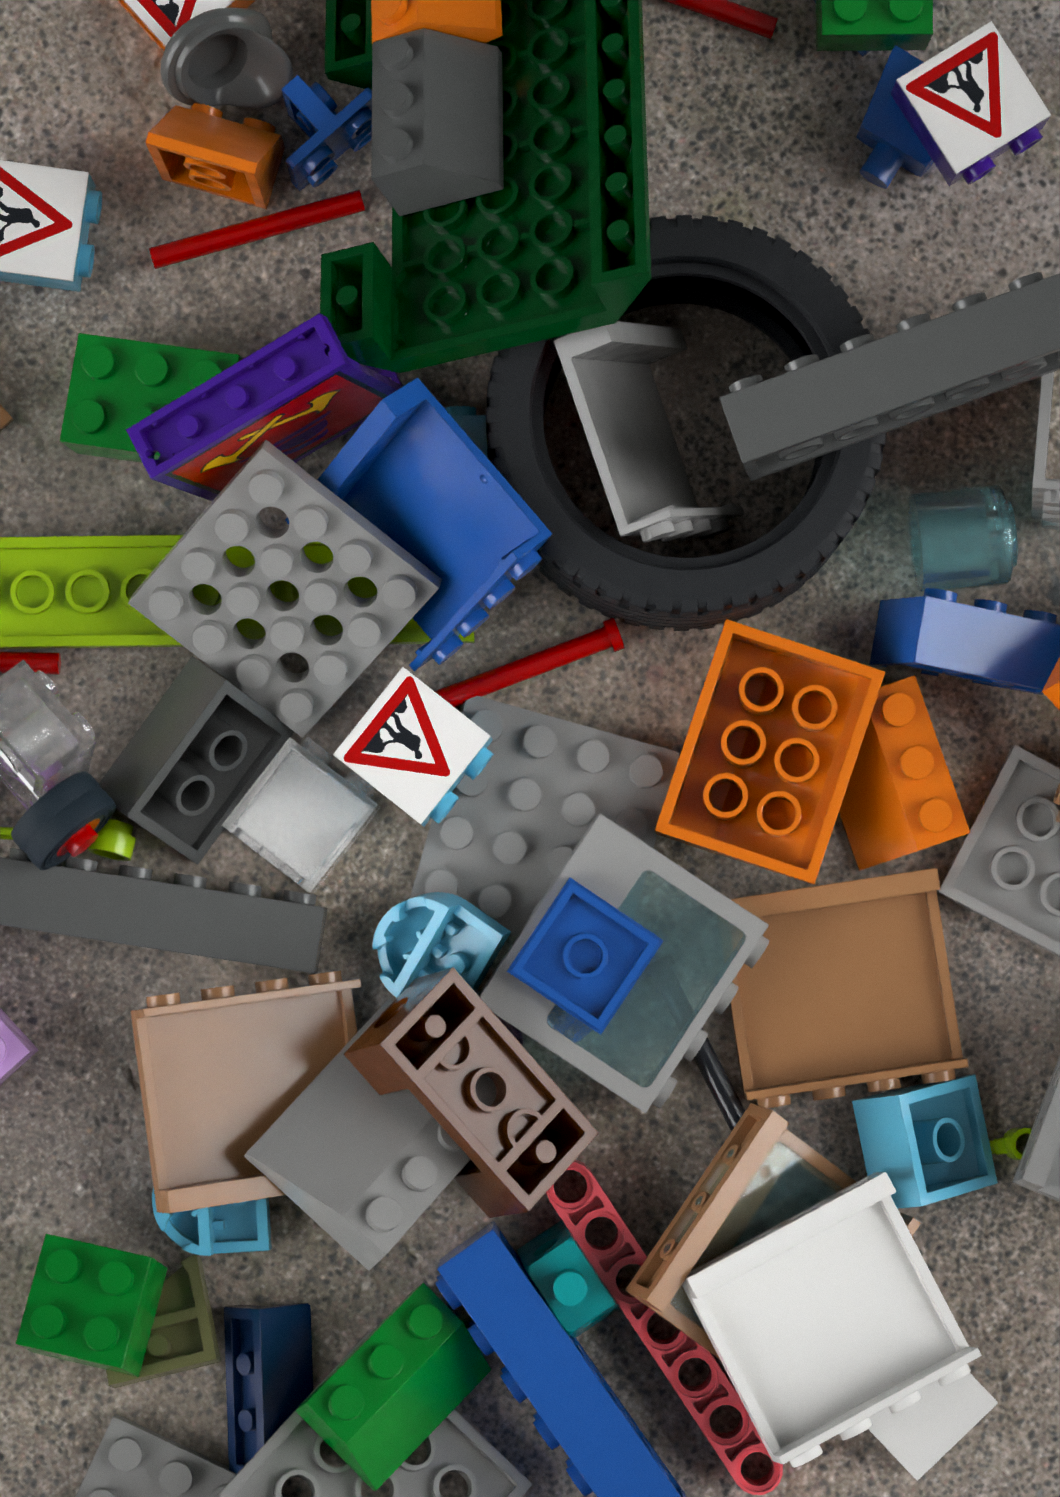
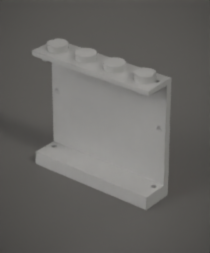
(632, 433)

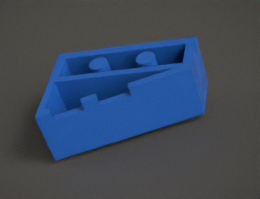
(967, 640)

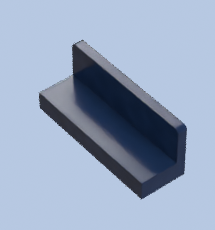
(265, 1372)

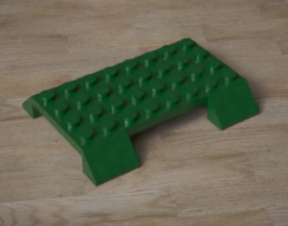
(548, 250)

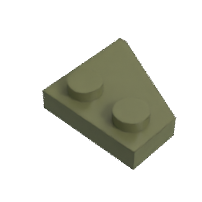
(182, 1328)

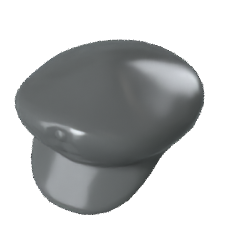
(226, 60)

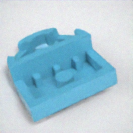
(435, 935)
(219, 1228)

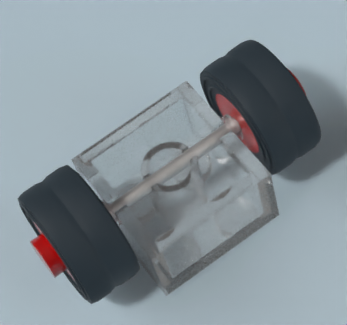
(47, 769)

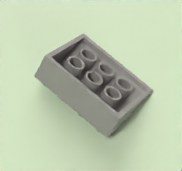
(360, 1157)

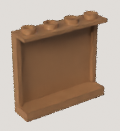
(846, 990)
(224, 1074)

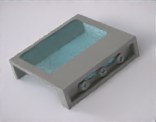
(681, 986)

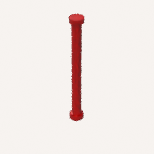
(534, 664)

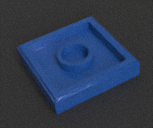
(585, 955)

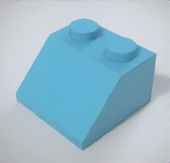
(927, 1140)

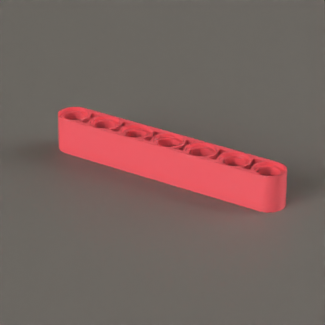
(670, 1352)

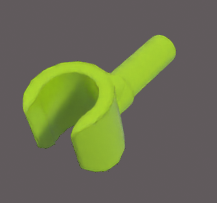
(1007, 1144)

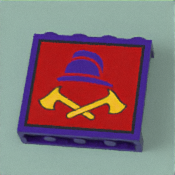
(279, 394)

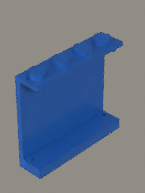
(444, 505)

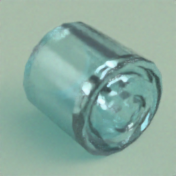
(962, 538)

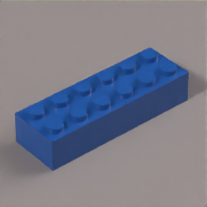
(551, 1370)

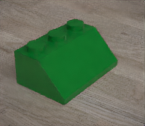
(396, 1387)

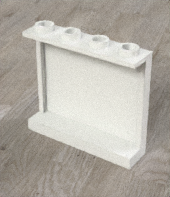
(828, 1321)

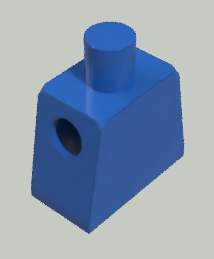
(889, 131)

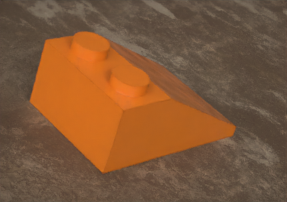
(217, 154)

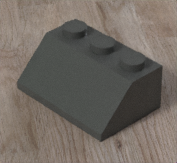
(436, 119)
(194, 760)

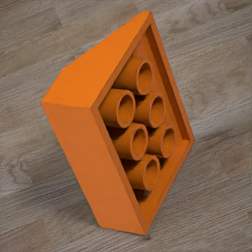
(769, 752)

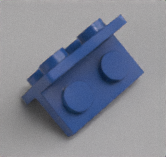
(327, 131)

